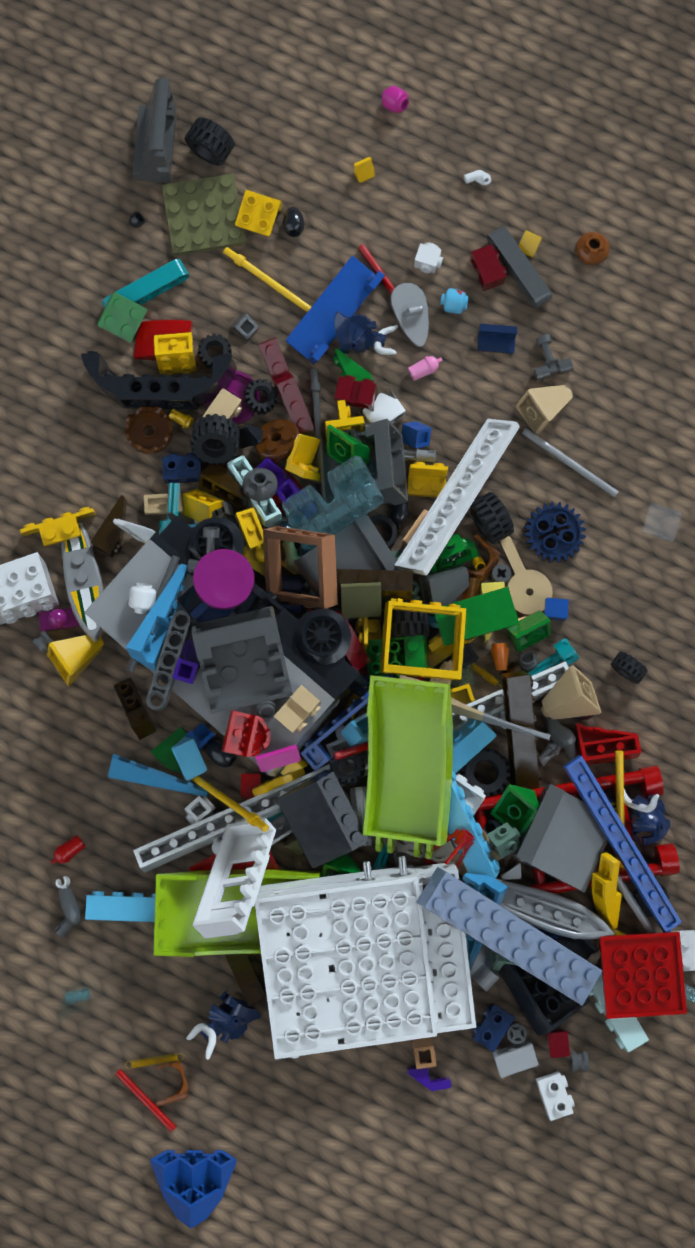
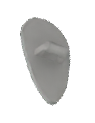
(411, 312)

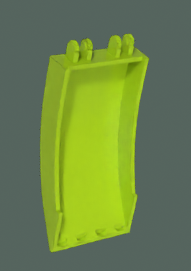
(409, 763)
(177, 905)

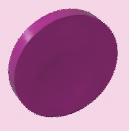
(236, 387)
(223, 579)

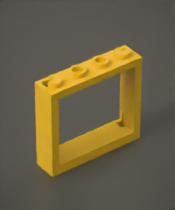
(433, 608)

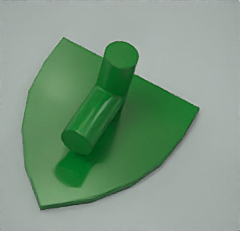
(164, 753)

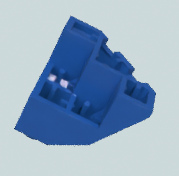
(193, 1182)

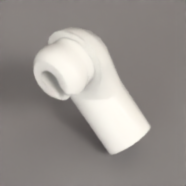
(478, 176)

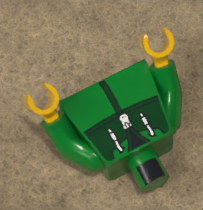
(457, 552)

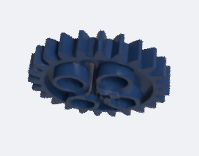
(548, 517)

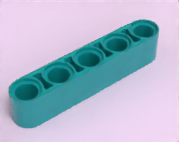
(154, 283)

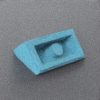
(189, 758)

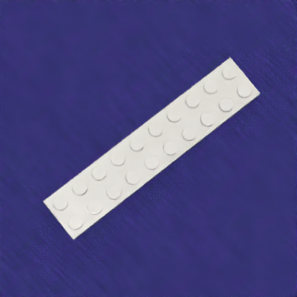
(457, 496)

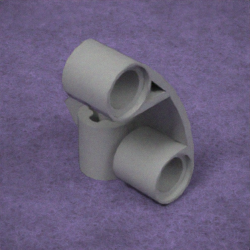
(481, 970)

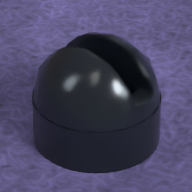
(136, 220)

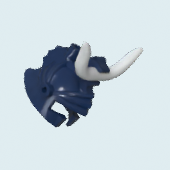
(357, 334)
(648, 818)
(226, 1019)

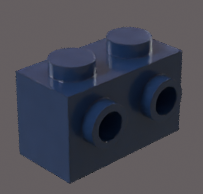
(181, 468)
(492, 1027)

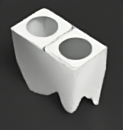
(384, 408)

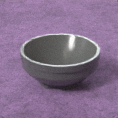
(259, 491)

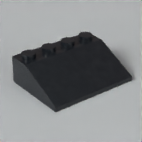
(322, 819)
(540, 1002)

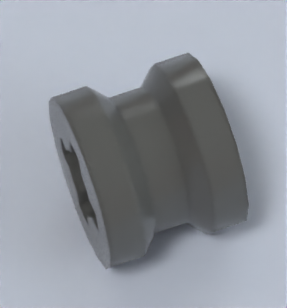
(497, 576)
(43, 641)
(518, 1035)
(579, 1061)

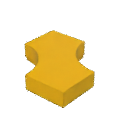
(276, 782)

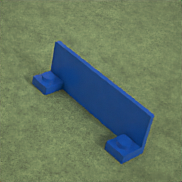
(343, 295)
(313, 751)

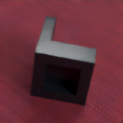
(469, 656)

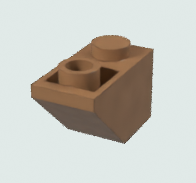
(424, 1053)

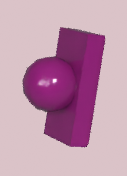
(57, 620)

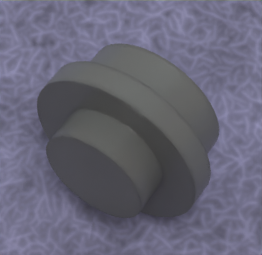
(528, 661)
(266, 709)

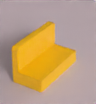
(200, 504)

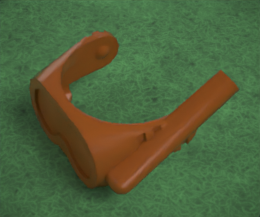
(494, 559)
(182, 1092)

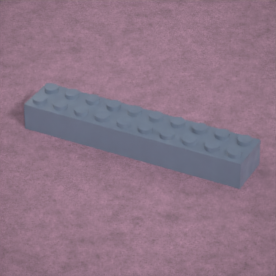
(509, 935)

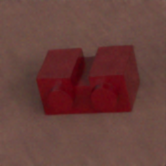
(488, 267)
(356, 393)

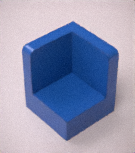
(416, 434)
(556, 609)
(201, 735)

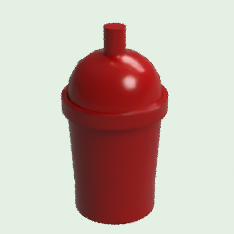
(68, 850)

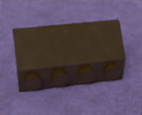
(394, 583)

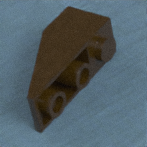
(135, 709)

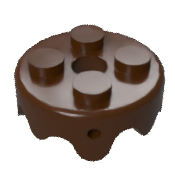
(142, 419)
(282, 448)

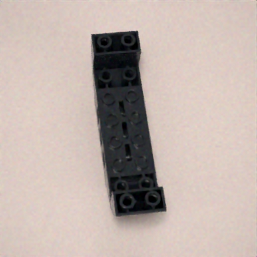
(161, 391)

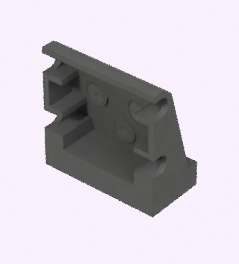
(155, 135)
(385, 464)
(356, 548)
(241, 659)
(563, 839)

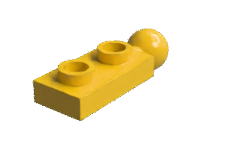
(251, 532)

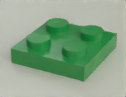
(122, 316)

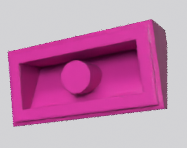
(278, 758)

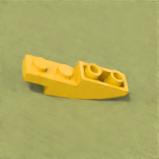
(604, 890)

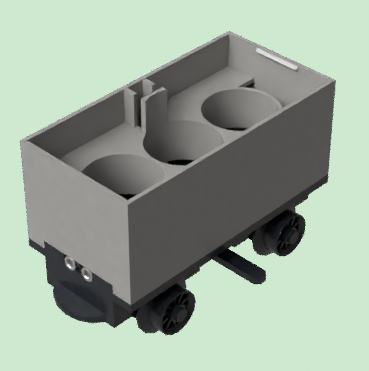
(311, 645)

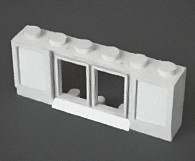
(238, 845)

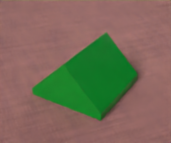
(530, 631)
(517, 808)

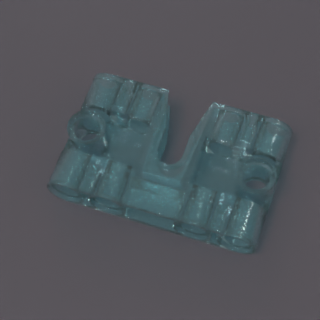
(354, 497)

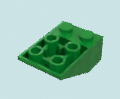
(403, 651)

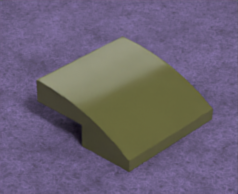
(361, 600)

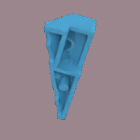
(150, 636)
(134, 772)
(491, 889)

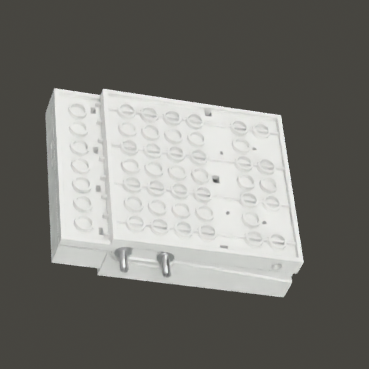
(360, 961)

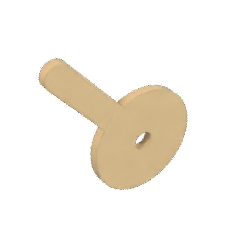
(525, 580)

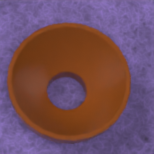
(589, 255)

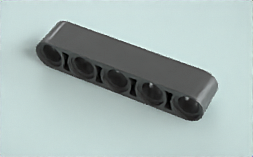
(519, 267)
(169, 650)

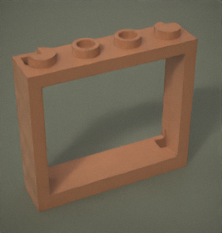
(326, 566)

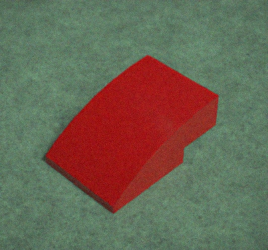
(145, 335)

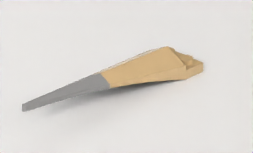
(467, 711)

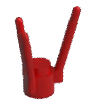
(463, 840)

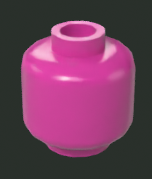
(395, 99)

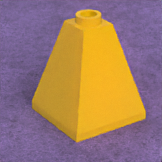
(73, 655)

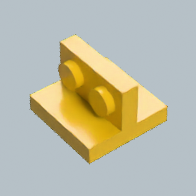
(344, 421)

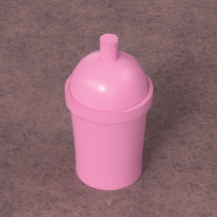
(424, 367)

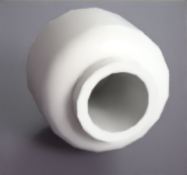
(142, 598)

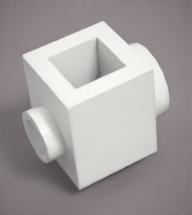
(428, 258)
(199, 809)

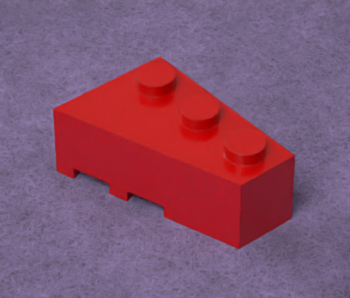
(599, 744)

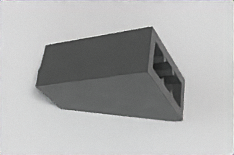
(444, 585)

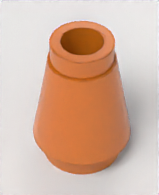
(500, 655)

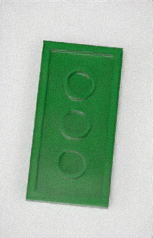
(484, 615)

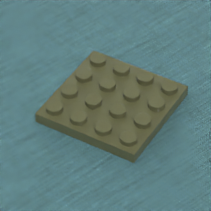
(203, 214)

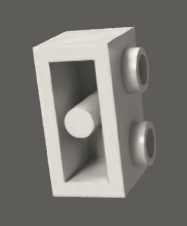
(554, 1095)

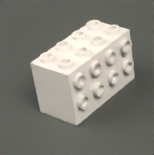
(25, 588)

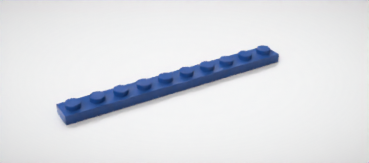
(622, 844)

